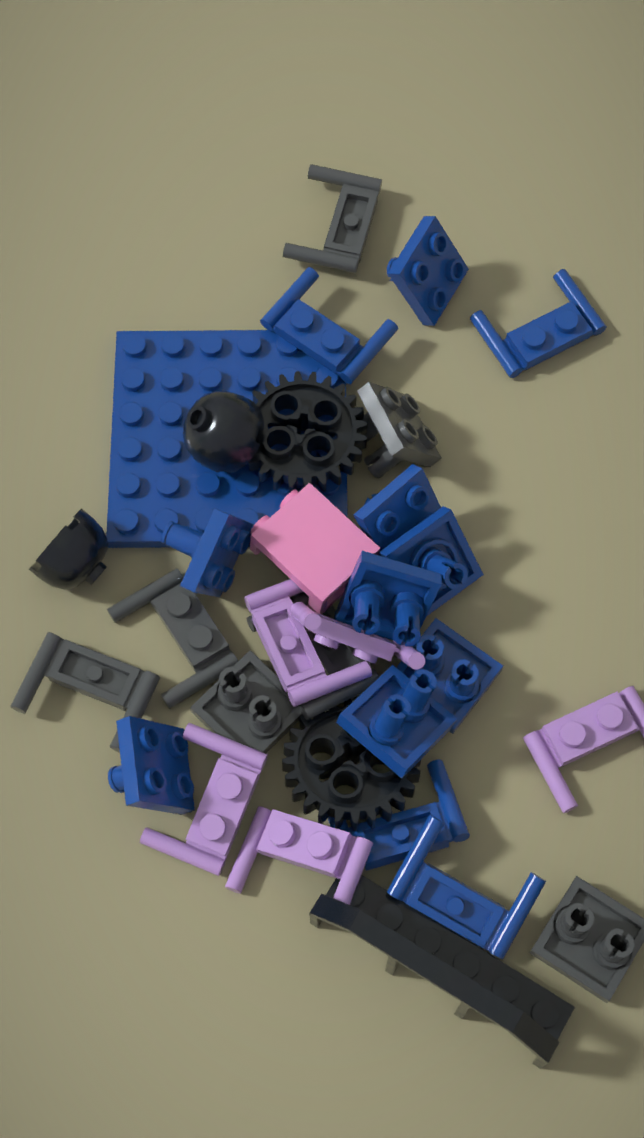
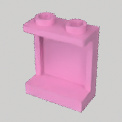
(312, 545)

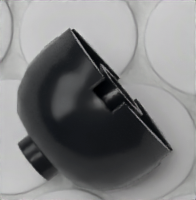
(223, 431)
(73, 554)

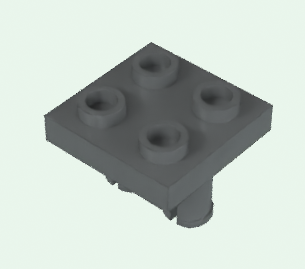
(400, 427)
(248, 705)
(590, 939)

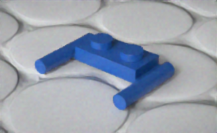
(319, 335)
(544, 335)
(395, 838)
(456, 903)

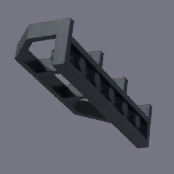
(451, 964)

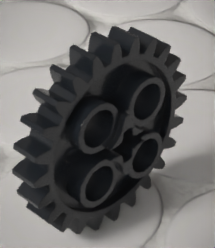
(309, 401)
(373, 790)

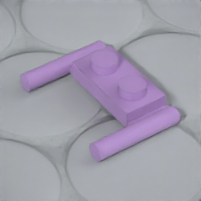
(366, 647)
(292, 649)
(581, 735)
(221, 804)
(303, 845)

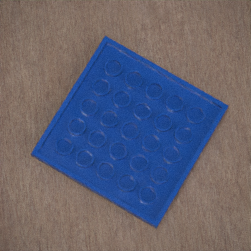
(154, 389)

